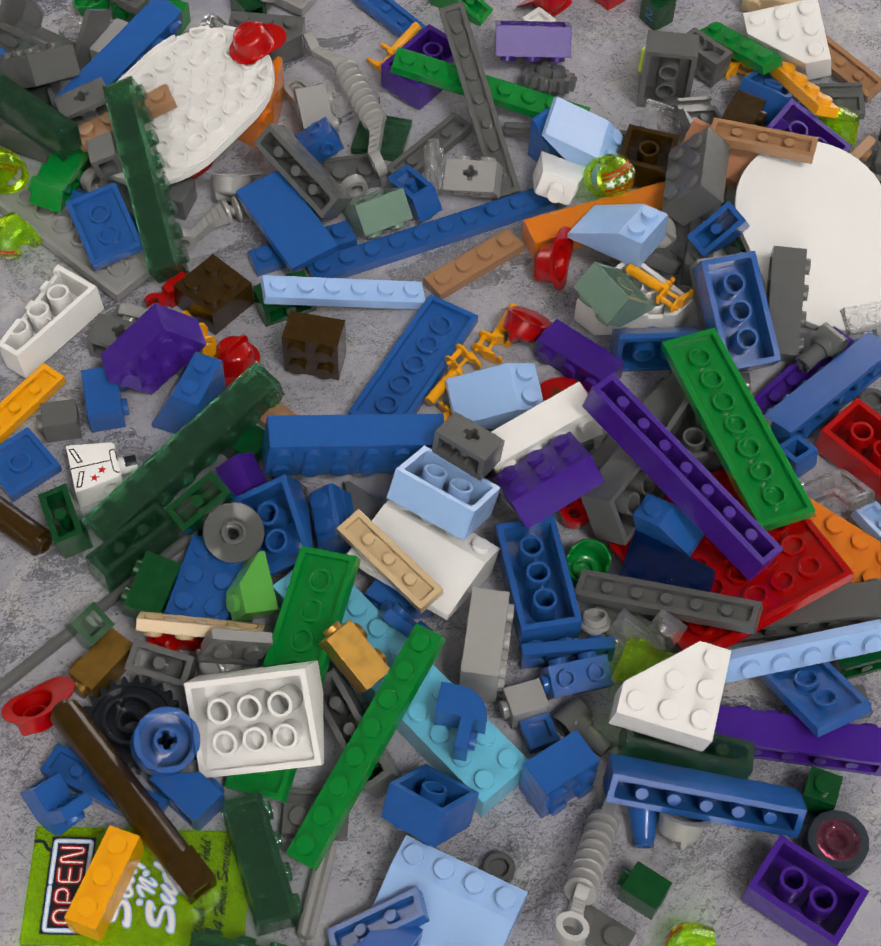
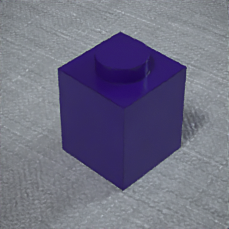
(241, 473)

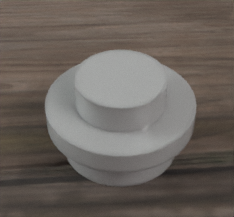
(595, 621)

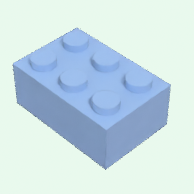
(443, 493)

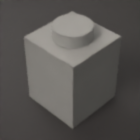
(523, 702)

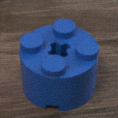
(176, 727)

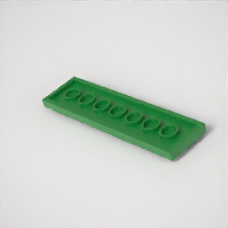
(737, 430)
(312, 603)

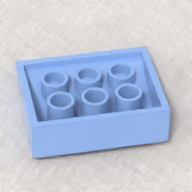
(460, 899)

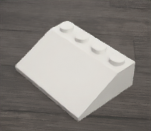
(445, 558)
(258, 719)

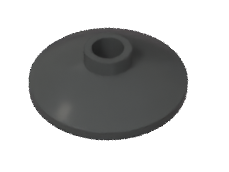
(236, 517)

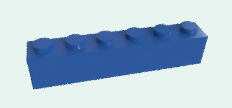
(138, 37)
(827, 390)
(704, 795)

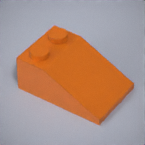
(272, 110)

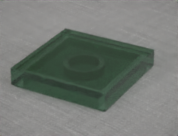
(393, 141)

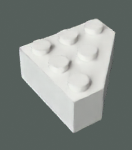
(793, 33)
(657, 317)
(675, 697)

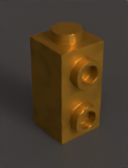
(354, 655)
(100, 664)

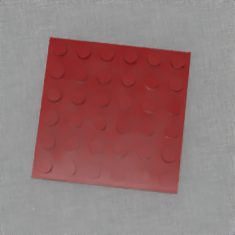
(796, 578)

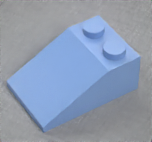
(580, 134)
(622, 231)
(495, 393)

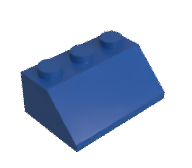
(642, 346)

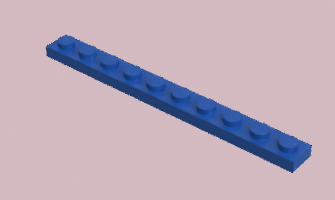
(431, 235)

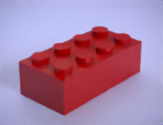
(855, 443)

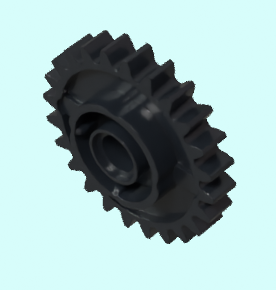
(124, 705)

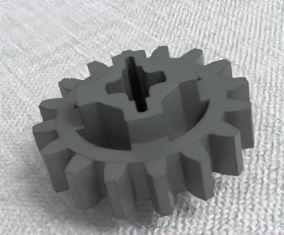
(549, 78)

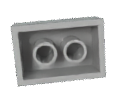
(487, 643)

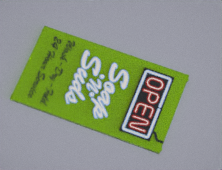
(151, 906)

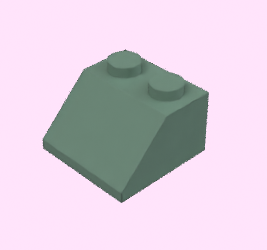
(378, 211)
(612, 295)

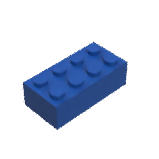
(738, 309)
(538, 581)

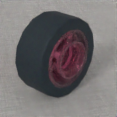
(846, 830)

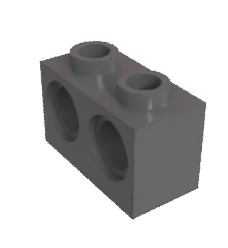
(712, 58)

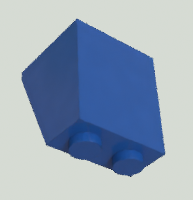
(191, 392)

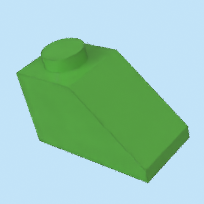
(252, 591)

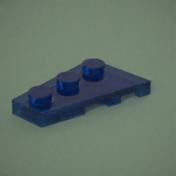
(659, 563)

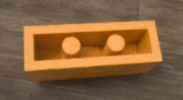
(104, 883)

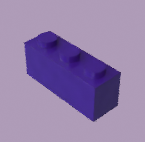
(576, 355)

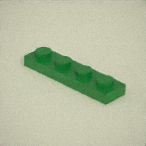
(744, 49)

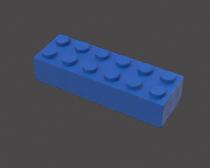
(344, 443)

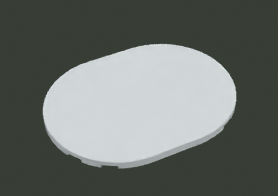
(211, 93)
(820, 208)

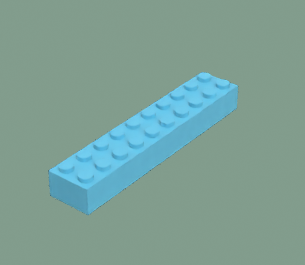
(490, 769)

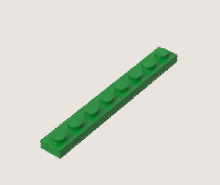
(445, 76)
(365, 747)

